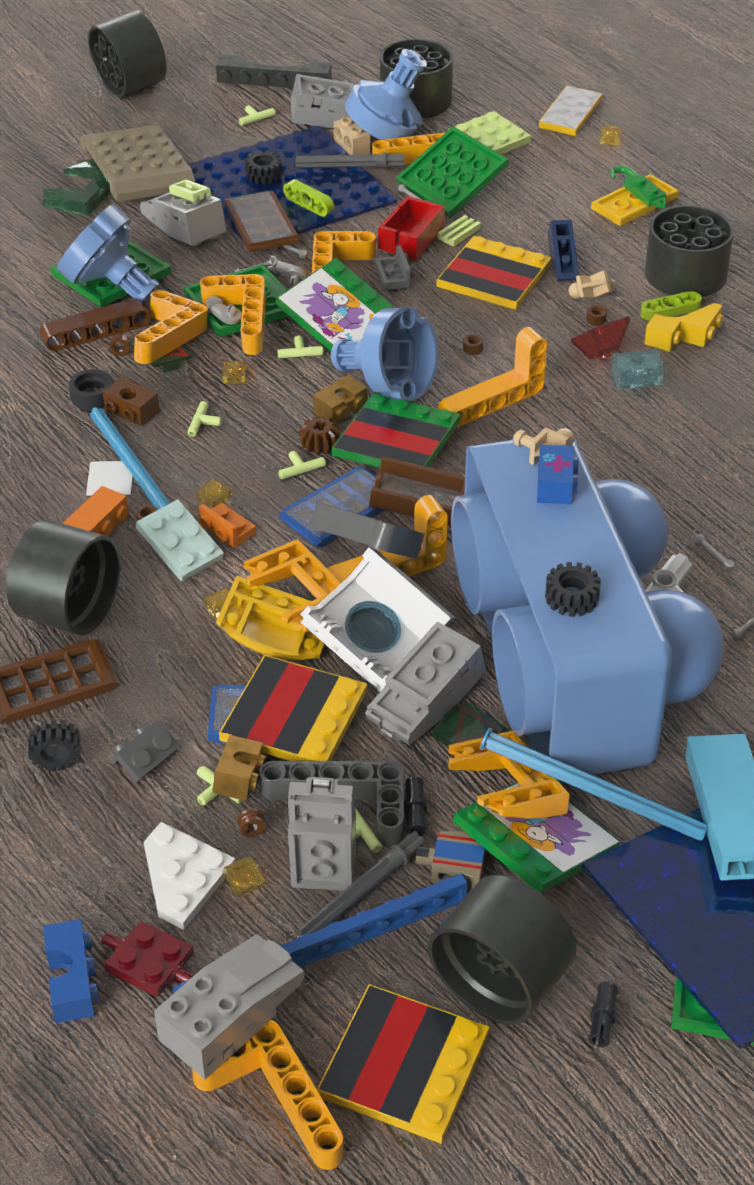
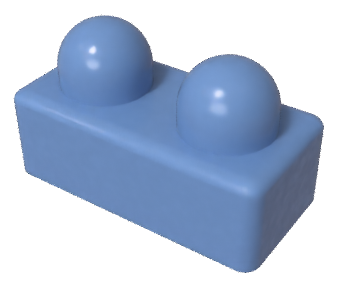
(592, 682)

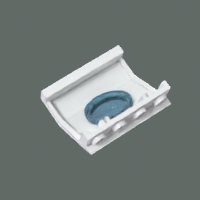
(375, 617)

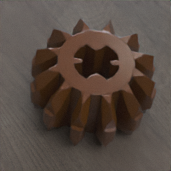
(319, 434)

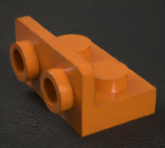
(226, 524)

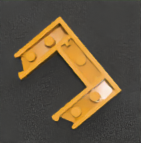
(291, 561)
(536, 797)

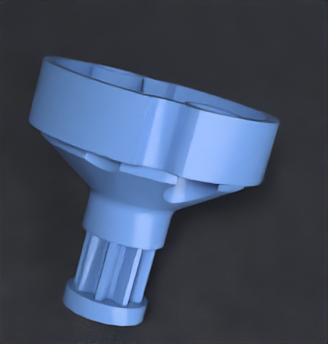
(385, 106)
(103, 253)
(394, 353)

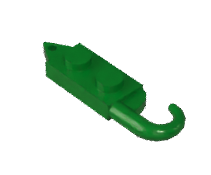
(641, 187)

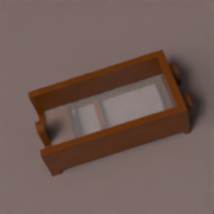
(404, 483)

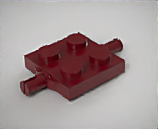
(148, 958)

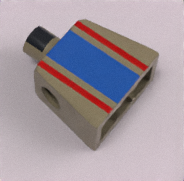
(454, 855)

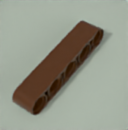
(94, 324)

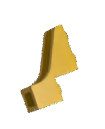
(692, 328)

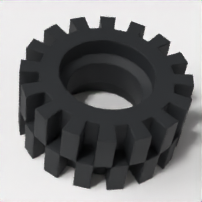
(263, 167)
(572, 600)
(54, 756)

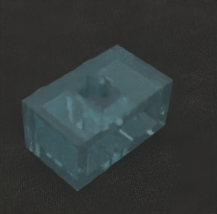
(636, 369)

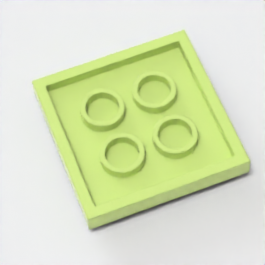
(495, 132)

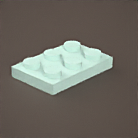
(179, 540)

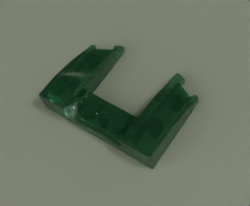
(76, 199)

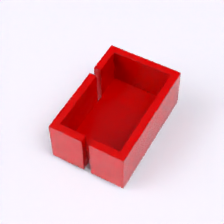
(411, 226)

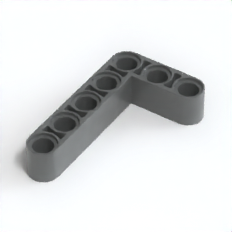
(367, 530)
(369, 780)

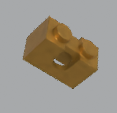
(338, 407)
(238, 768)

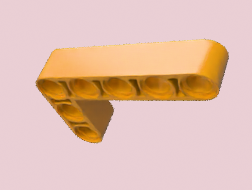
(410, 146)
(343, 246)
(245, 291)
(179, 323)
(508, 388)
(428, 519)
(284, 1082)

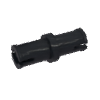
(415, 805)
(603, 1014)

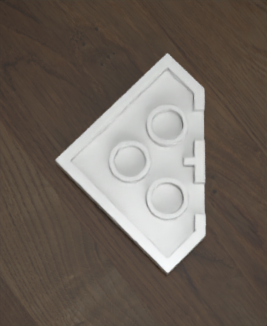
(182, 873)

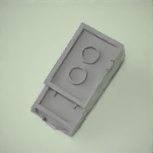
(319, 101)
(186, 219)
(427, 684)
(321, 834)
(226, 1003)

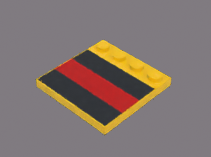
(494, 272)
(294, 710)
(404, 1063)

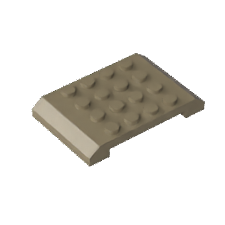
(137, 161)

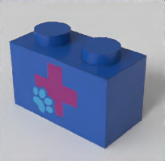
(556, 474)

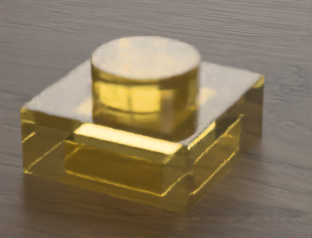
(610, 135)
(234, 372)
(213, 493)
(215, 602)
(243, 876)

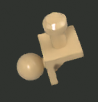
(592, 286)
(546, 437)

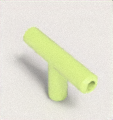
(255, 116)
(300, 350)
(200, 418)
(300, 466)
(206, 796)
(366, 833)

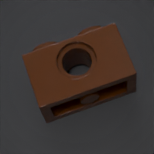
(131, 401)

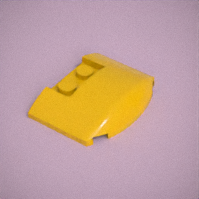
(254, 617)

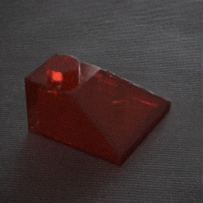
(602, 339)

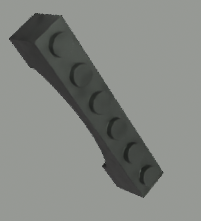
(239, 71)

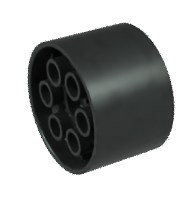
(127, 53)
(434, 84)
(688, 250)
(63, 576)
(502, 949)

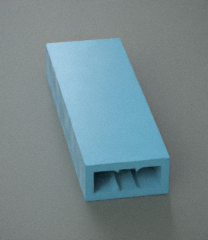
(724, 789)

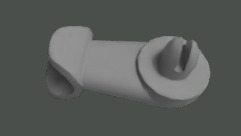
(294, 272)
(227, 314)

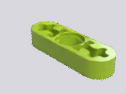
(297, 193)
(683, 302)

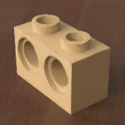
(351, 137)

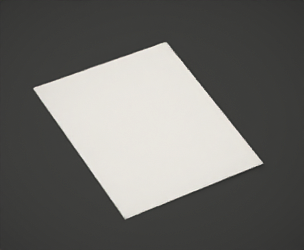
(110, 475)

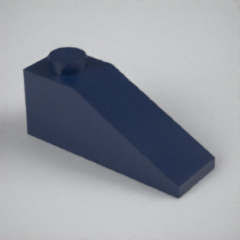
(563, 249)

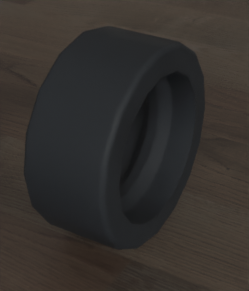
(88, 379)

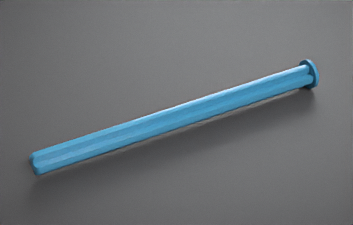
(129, 458)
(594, 785)

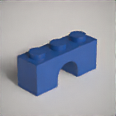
(71, 993)

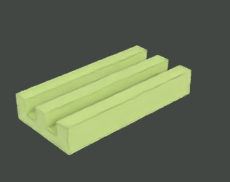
(190, 191)
(461, 228)

